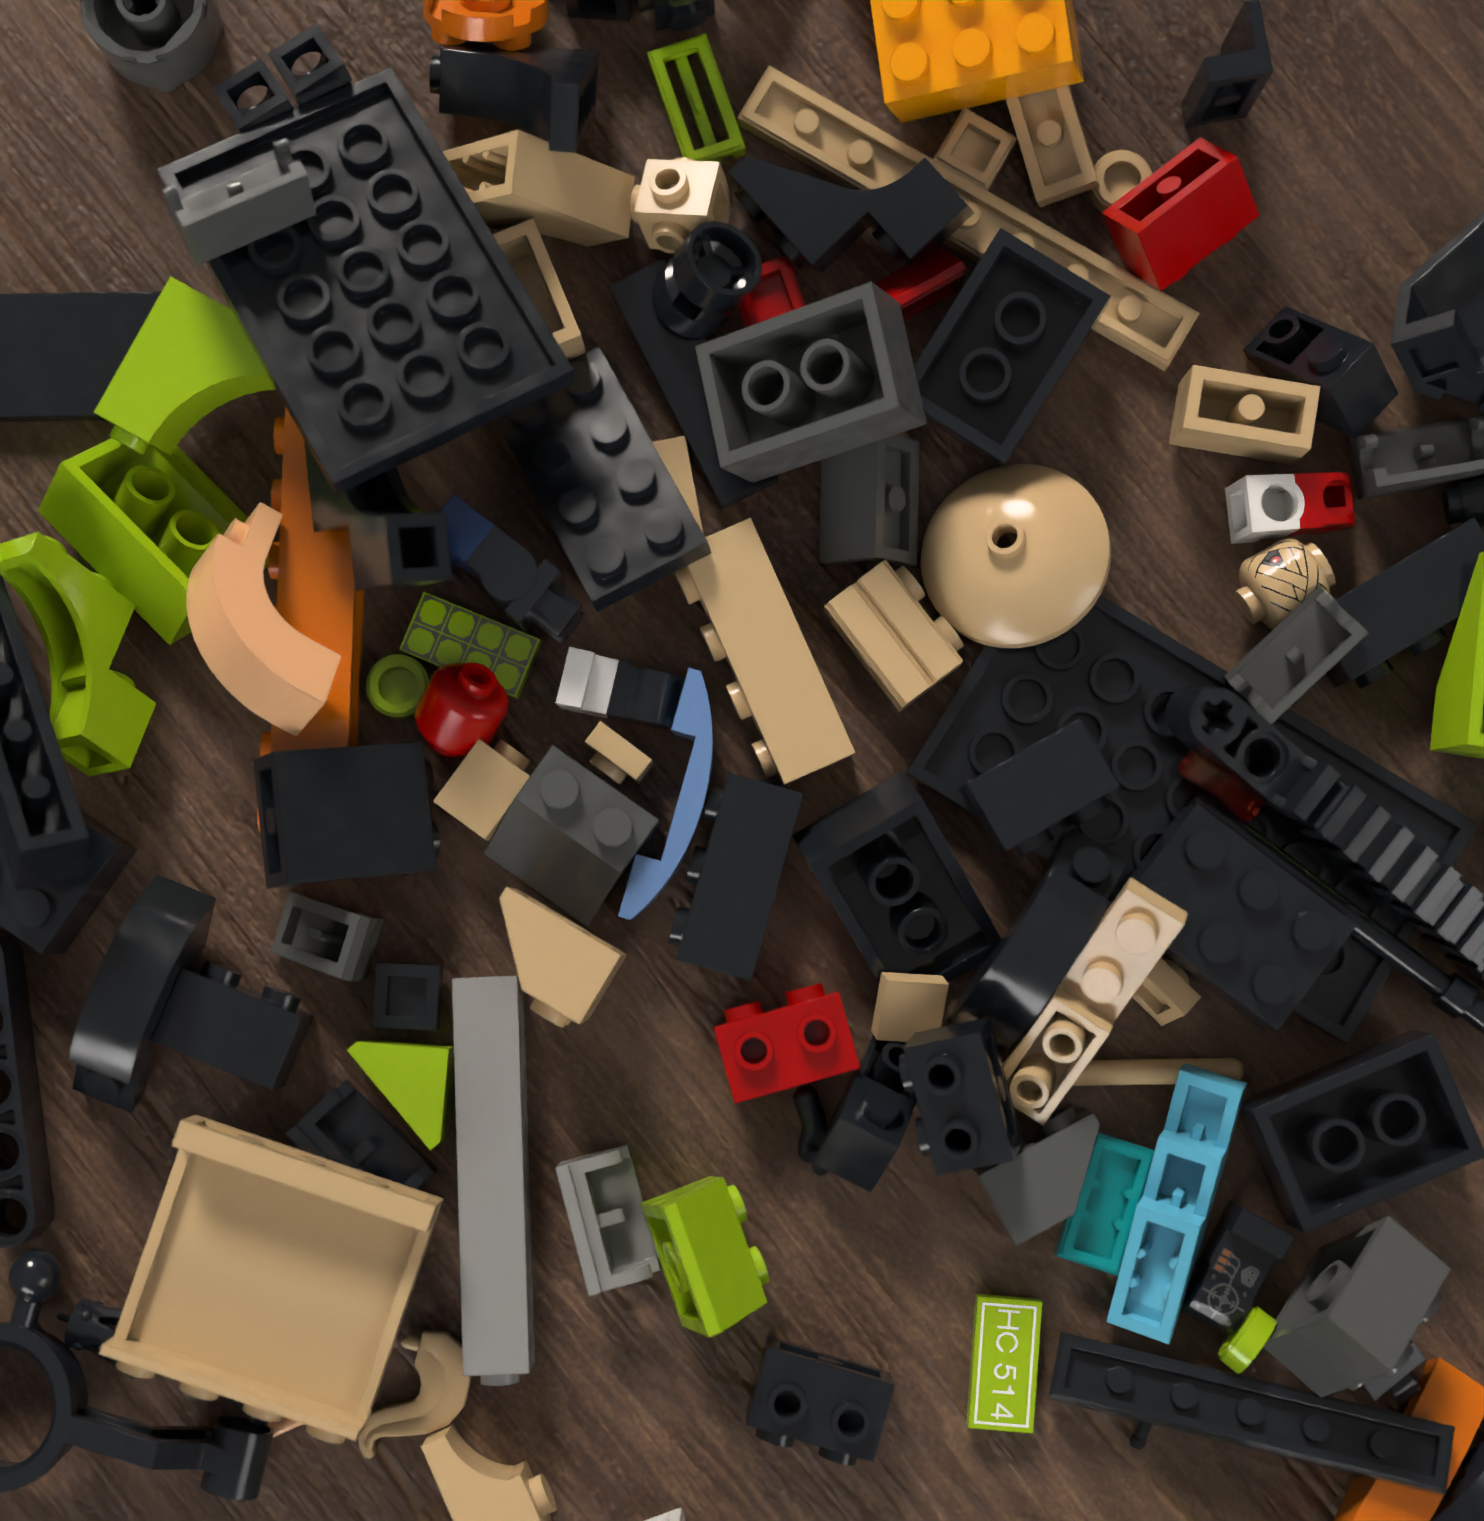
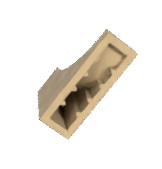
(565, 193)

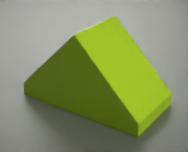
(414, 1080)

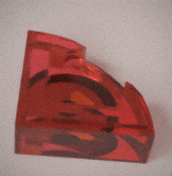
(1222, 784)

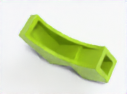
(81, 623)

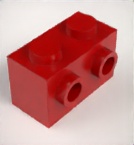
(1181, 213)
(785, 1044)

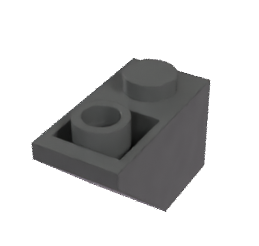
(1044, 1177)

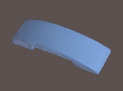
(694, 723)

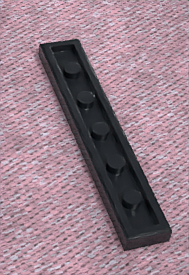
(1252, 1413)

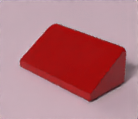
(925, 284)

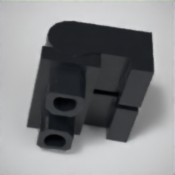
(324, 79)

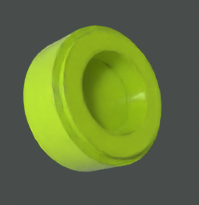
(396, 685)
(1247, 1341)

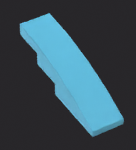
(1176, 1203)

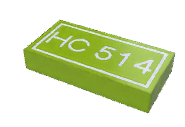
(1004, 1363)

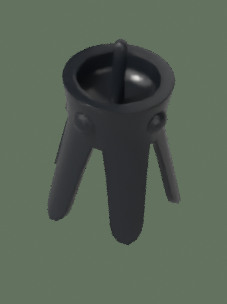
(89, 1327)

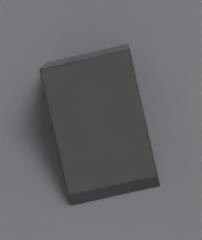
(327, 937)

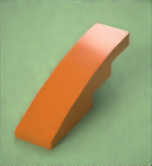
(1444, 1398)

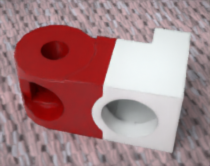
(1289, 505)

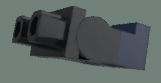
(510, 574)

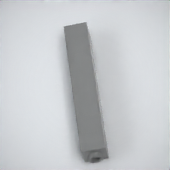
(493, 1179)

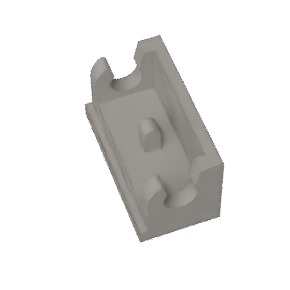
(607, 1219)

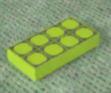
(451, 634)

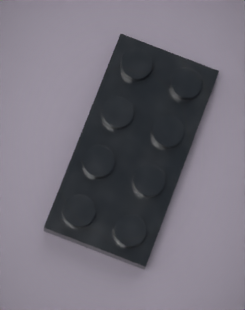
(603, 484)

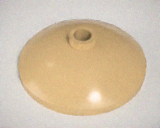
(1035, 585)

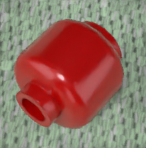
(461, 708)

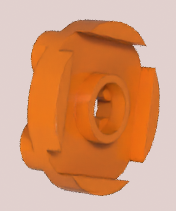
(496, 21)

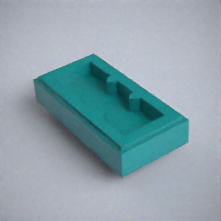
(1106, 1205)

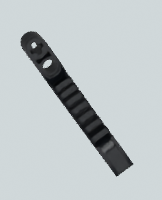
(1337, 812)

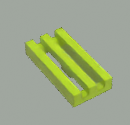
(678, 52)

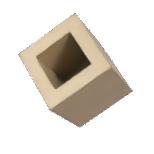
(484, 787)

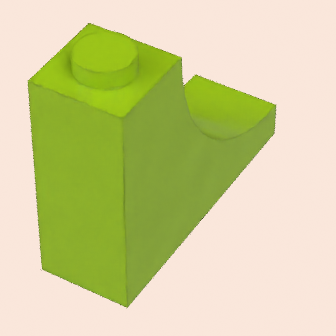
(179, 370)

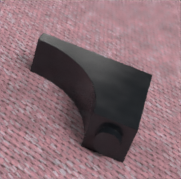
(530, 88)

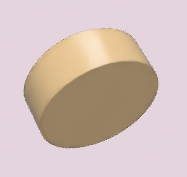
(1117, 175)

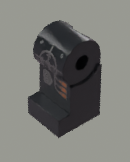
(1234, 1267)

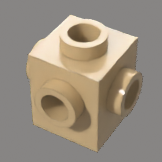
(677, 199)

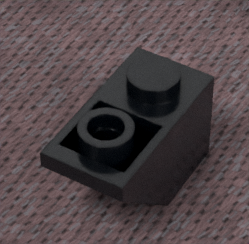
(1318, 354)
(868, 1118)

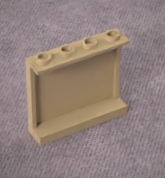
(273, 1280)

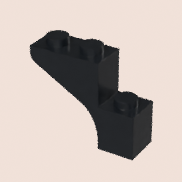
(825, 218)
(389, 535)

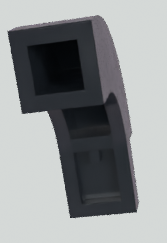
(1042, 940)
(132, 989)

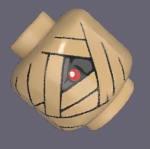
(1280, 580)

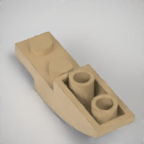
(1090, 999)

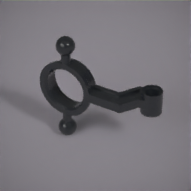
(229, 1454)

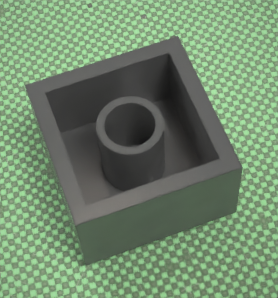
(1358, 1308)

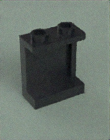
(345, 813)

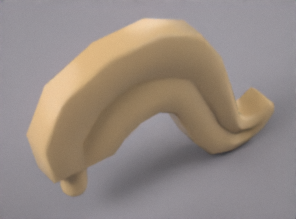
(440, 1396)

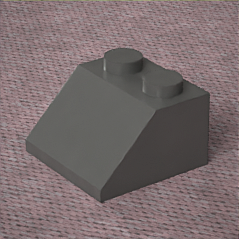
(571, 836)

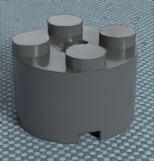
(158, 46)

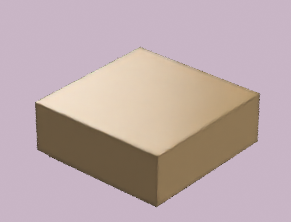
(975, 149)
(908, 1005)

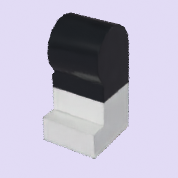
(618, 690)

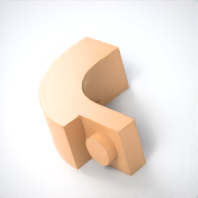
(244, 636)

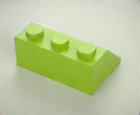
(140, 524)

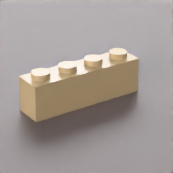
(766, 655)

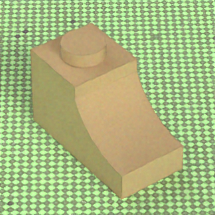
(483, 1488)

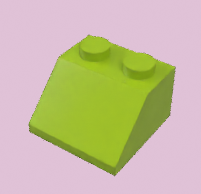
(706, 1254)

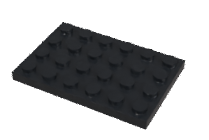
(391, 304)

